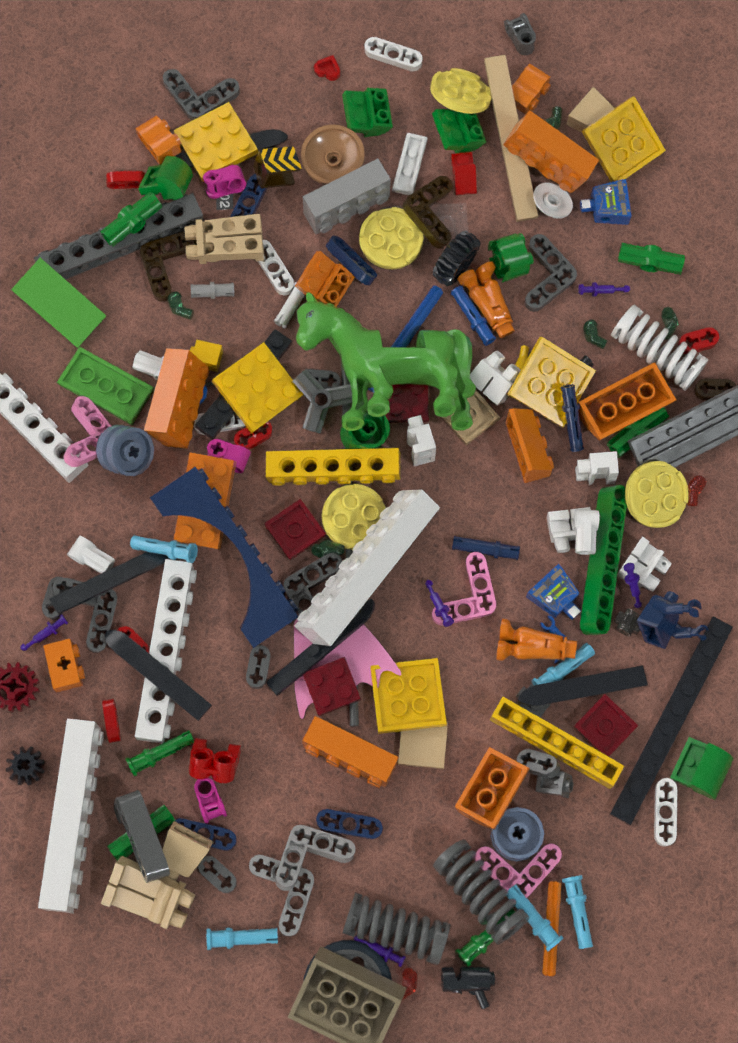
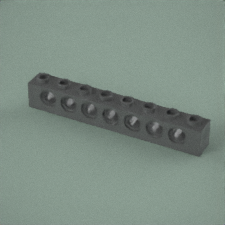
(95, 257)

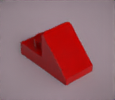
(464, 173)

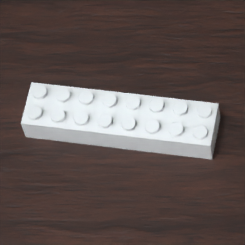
(366, 567)
(70, 816)

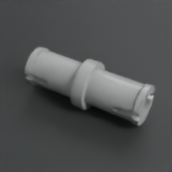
(212, 290)

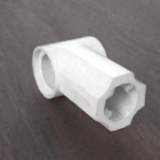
(148, 364)
(586, 524)
(86, 553)

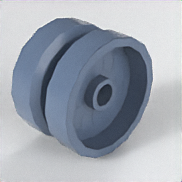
(125, 450)
(527, 825)

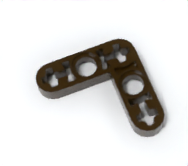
(423, 210)
(156, 261)

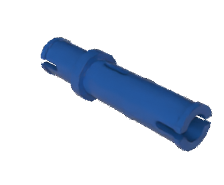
(477, 322)

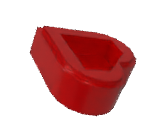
(327, 68)

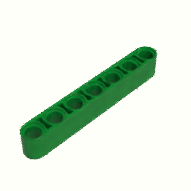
(604, 564)

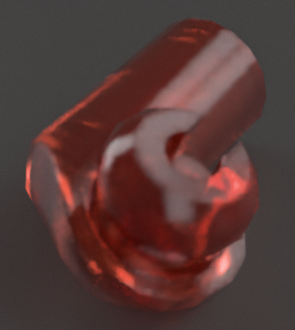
(695, 486)
(409, 981)

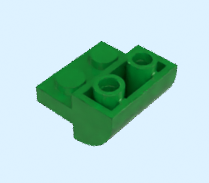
(367, 111)
(458, 130)
(169, 179)
(702, 767)

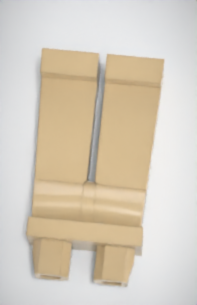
(226, 239)
(152, 900)

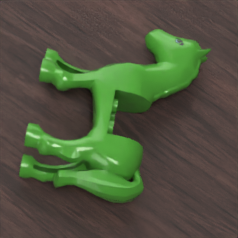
(437, 361)

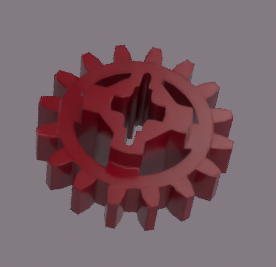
(16, 677)

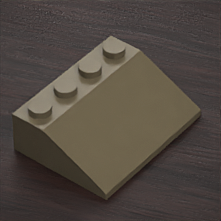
(346, 1000)

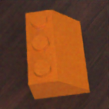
(529, 444)
(491, 789)

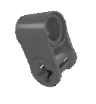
(519, 31)

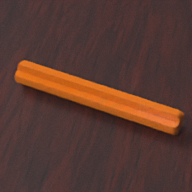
(552, 915)

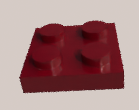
(408, 402)
(295, 529)
(332, 686)
(605, 726)

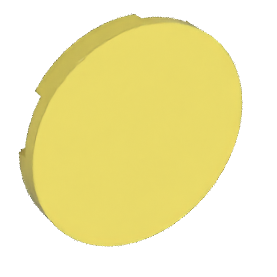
(460, 91)
(390, 238)
(656, 494)
(350, 513)

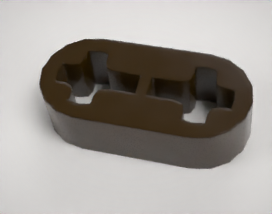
(712, 384)

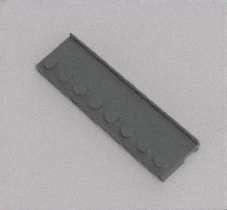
(689, 432)

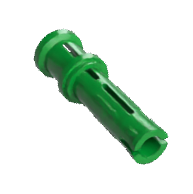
(149, 757)
(478, 944)

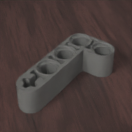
(132, 812)

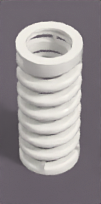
(683, 377)

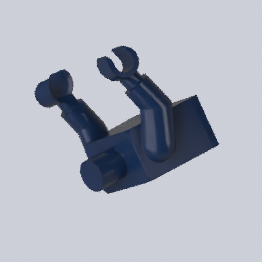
(661, 619)

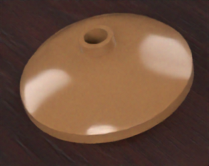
(331, 143)

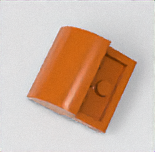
(325, 279)

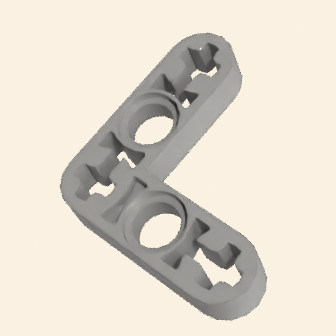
(303, 846)
(307, 887)

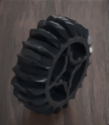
(456, 258)

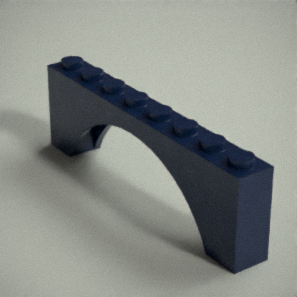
(267, 606)

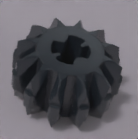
(24, 775)

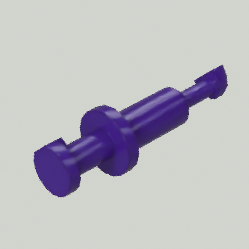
(601, 289)
(632, 579)
(441, 609)
(47, 631)
(384, 952)

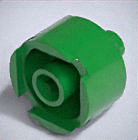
(510, 257)
(370, 436)

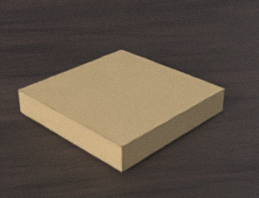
(482, 416)
(423, 747)

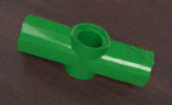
(131, 219)
(651, 258)
(620, 441)
(160, 819)

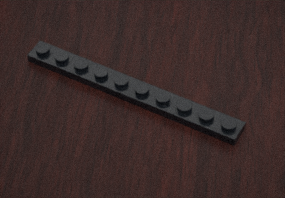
(670, 721)

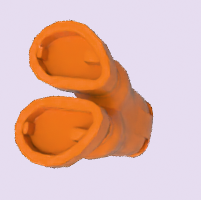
(488, 298)
(533, 644)

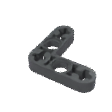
(196, 101)
(555, 270)
(303, 591)
(94, 602)

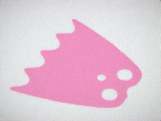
(360, 651)

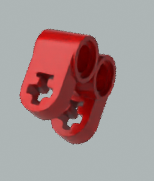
(220, 766)

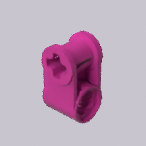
(226, 180)
(230, 452)
(209, 801)

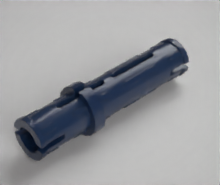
(572, 417)
(487, 548)

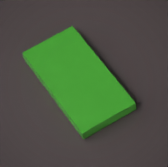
(58, 302)
(106, 385)

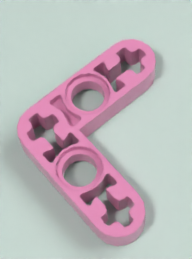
(92, 414)
(473, 602)
(514, 876)

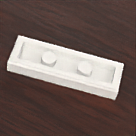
(409, 164)

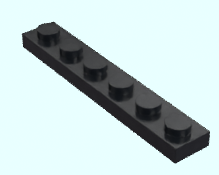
(220, 411)

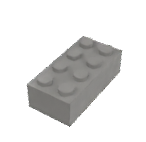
(346, 197)

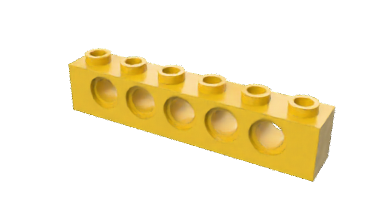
(278, 460)
(557, 743)

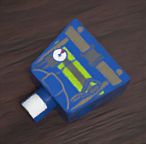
(609, 203)
(555, 594)

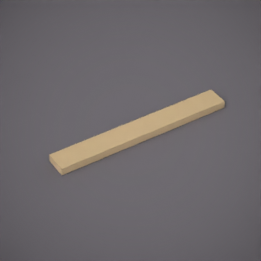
(506, 119)

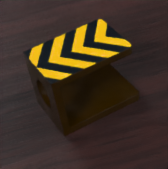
(275, 167)

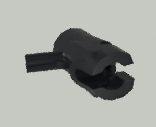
(469, 979)

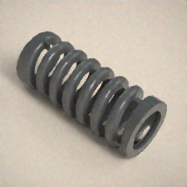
(359, 909)
(499, 932)

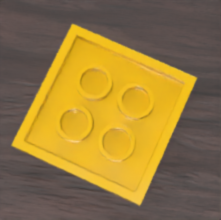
(216, 140)
(623, 140)
(542, 377)
(257, 387)
(409, 699)

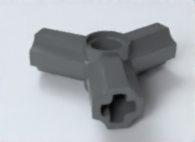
(311, 388)

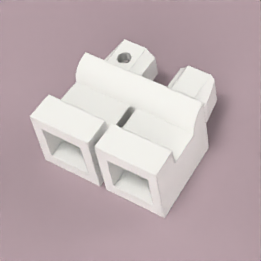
(493, 378)
(421, 440)
(597, 467)
(562, 528)
(645, 559)

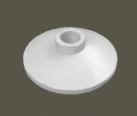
(552, 200)

